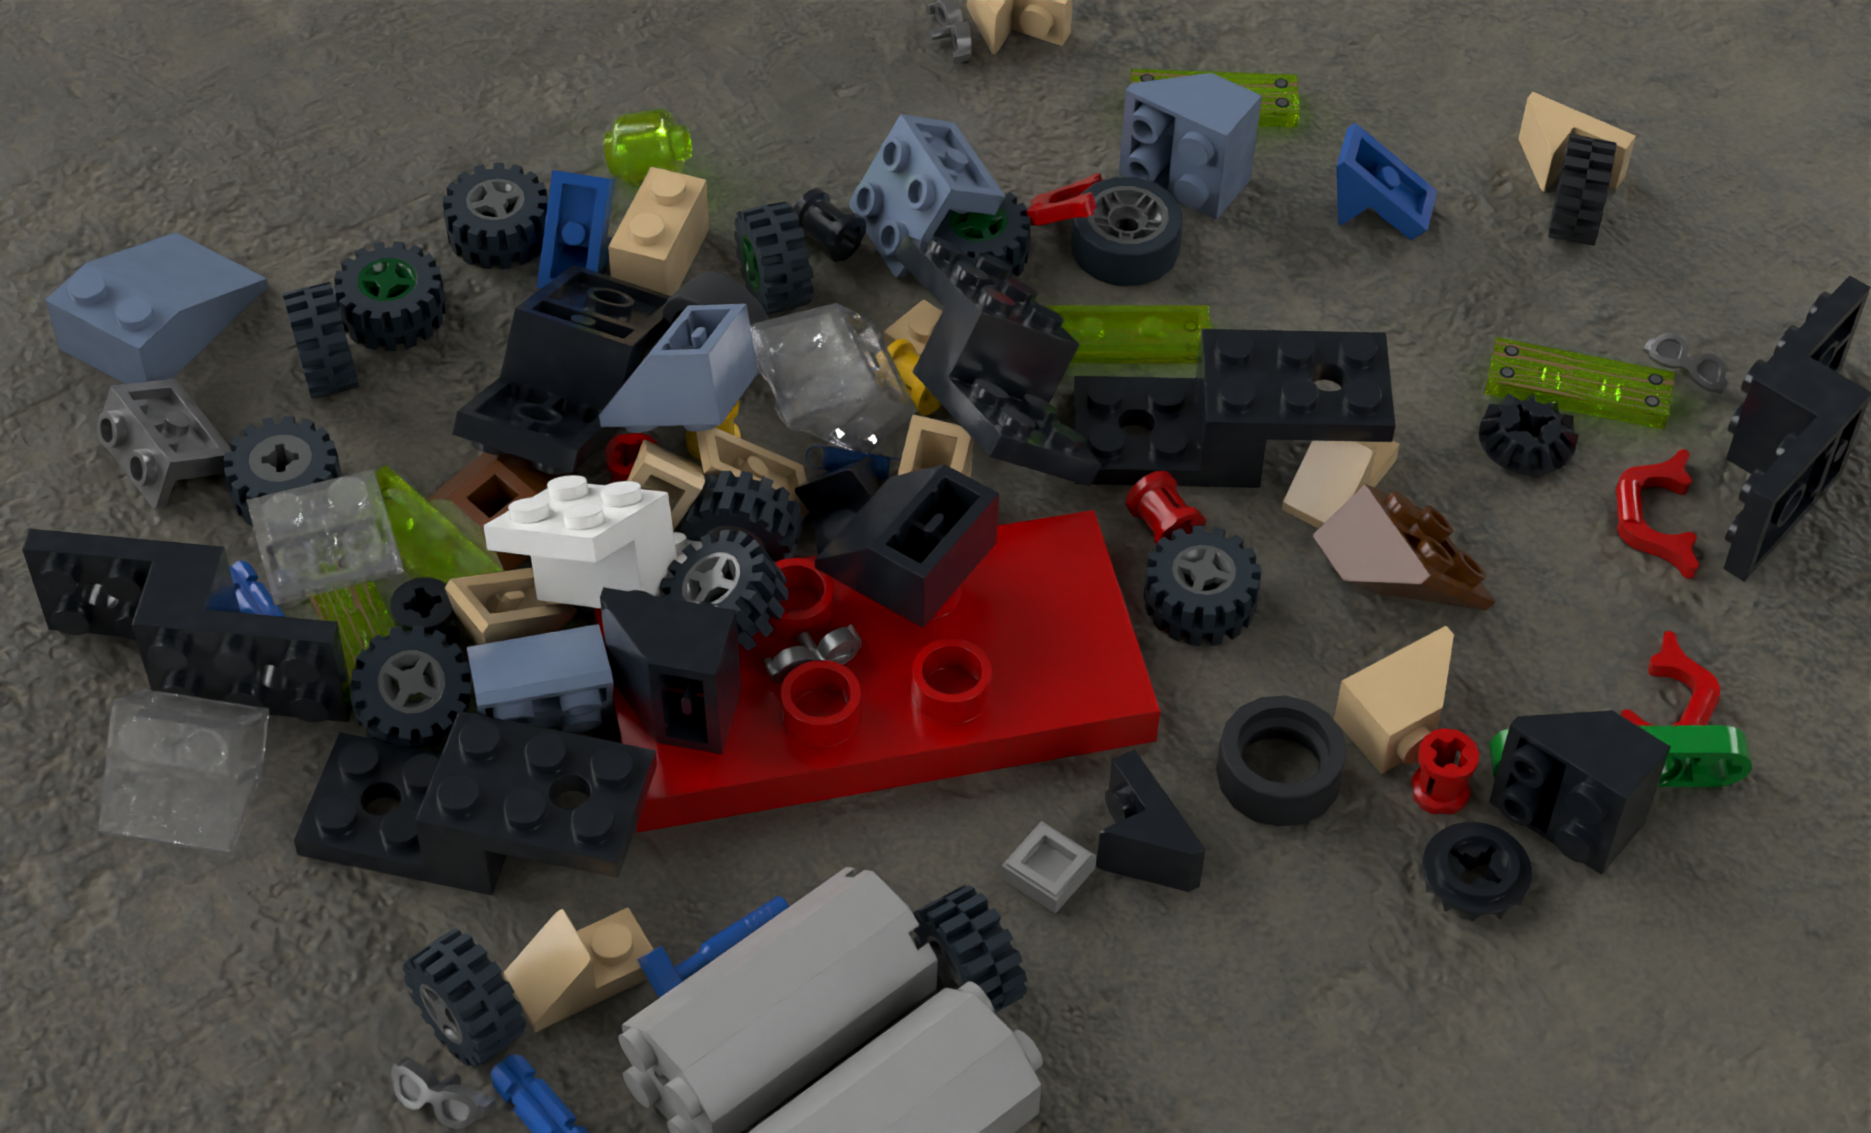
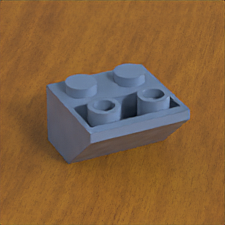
(1191, 138)
(690, 373)
(545, 679)

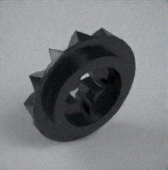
(1519, 450)
(1466, 846)

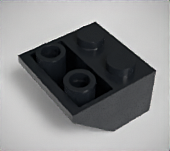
(915, 541)
(674, 665)
(1580, 781)

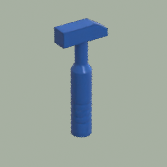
(665, 976)

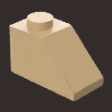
(1396, 701)

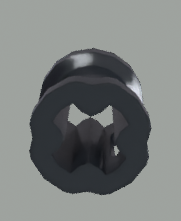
(829, 225)

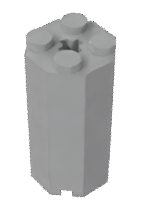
(778, 1007)
(931, 1072)

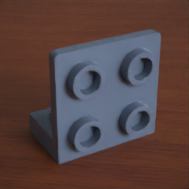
(916, 180)

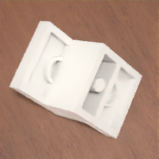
(591, 539)

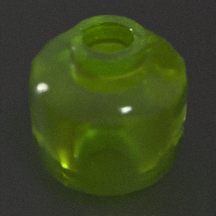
(645, 141)

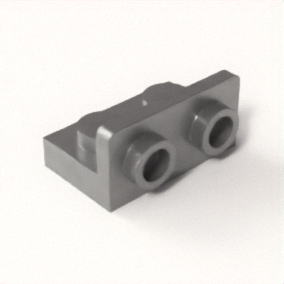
(159, 437)

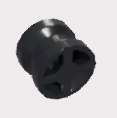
(417, 599)

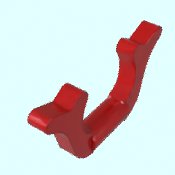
(1064, 203)
(1632, 526)
(1677, 665)

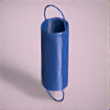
(838, 457)

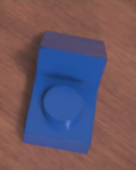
(1378, 179)
(576, 225)

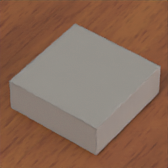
(1048, 867)

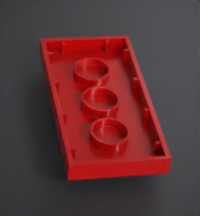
(1007, 674)

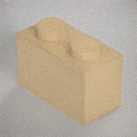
(661, 231)

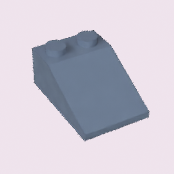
(150, 307)

